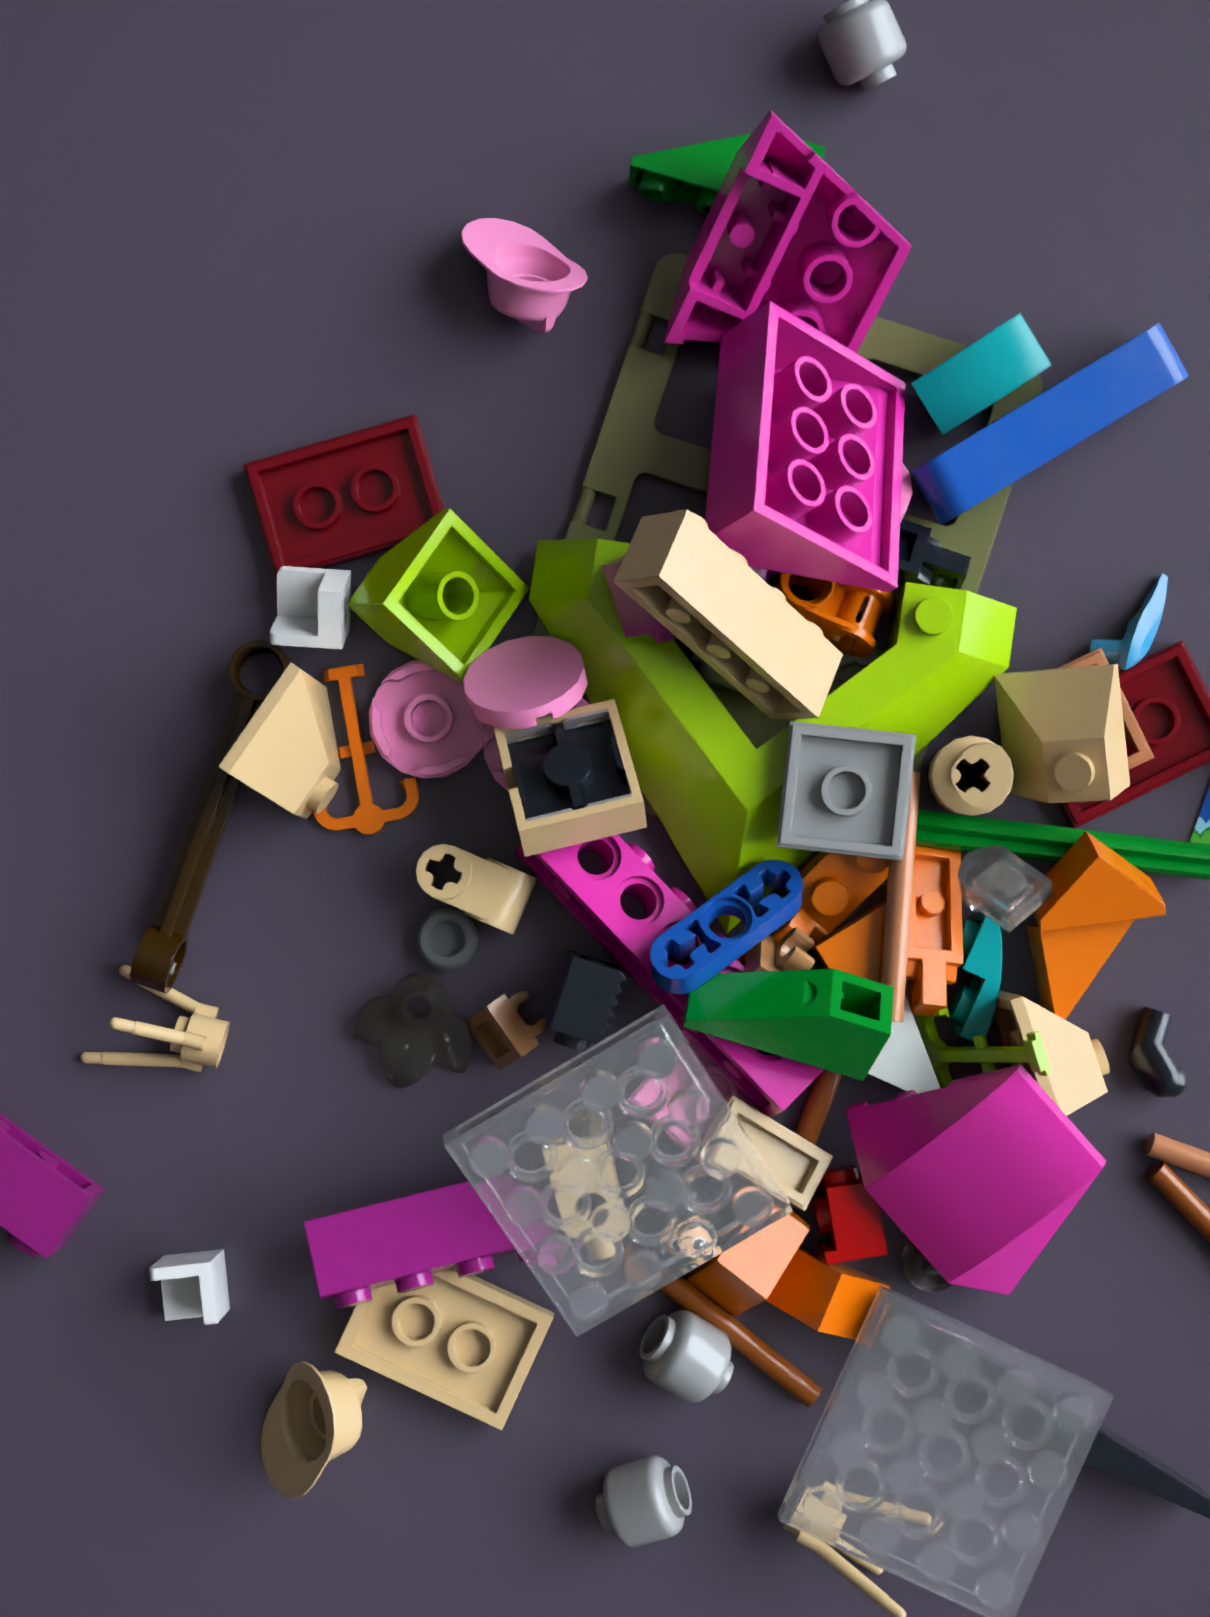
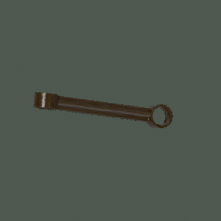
(166, 940)

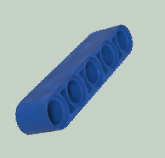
(1049, 424)

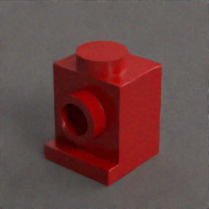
(848, 1217)

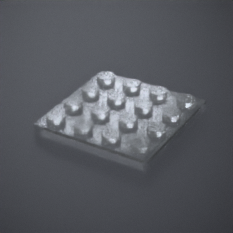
(618, 1171)
(945, 1455)

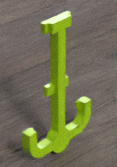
(941, 1054)

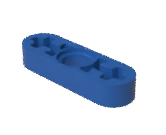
(735, 900)

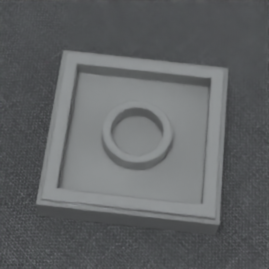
(846, 790)

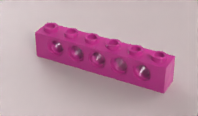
(594, 900)

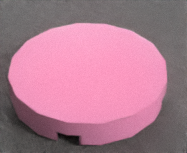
(525, 681)
(424, 722)

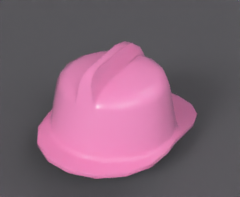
(523, 271)

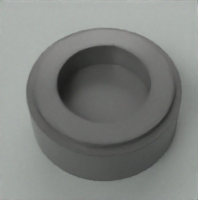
(448, 938)

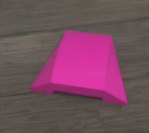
(788, 237)
(975, 1172)

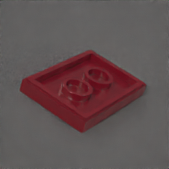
(344, 495)
(1174, 718)

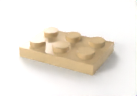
(450, 1342)

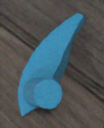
(1140, 630)

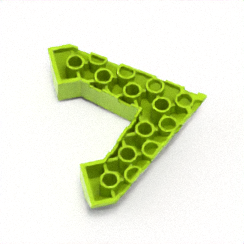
(690, 754)

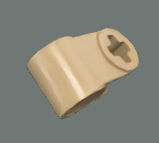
(486, 887)

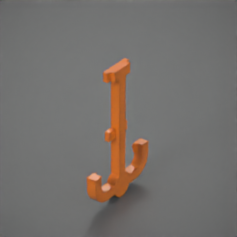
(368, 816)

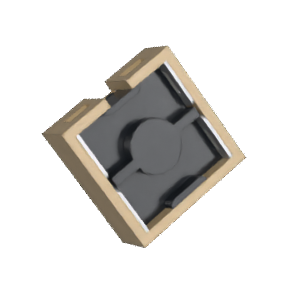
(571, 778)

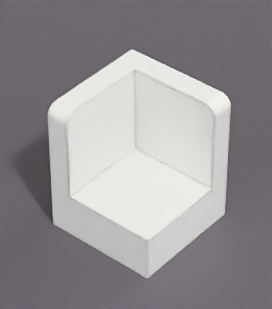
(312, 608)
(193, 1285)

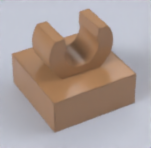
(782, 956)
(503, 1031)

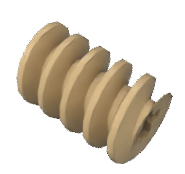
(995, 776)

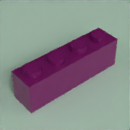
(40, 1193)
(404, 1243)

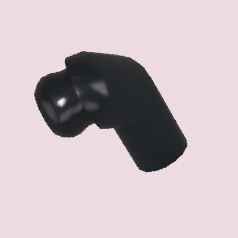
(1151, 1059)

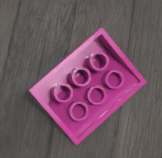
(806, 454)

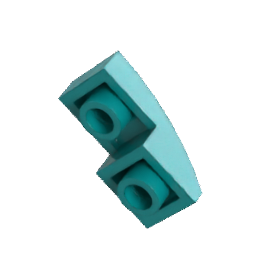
(981, 373)
(982, 958)

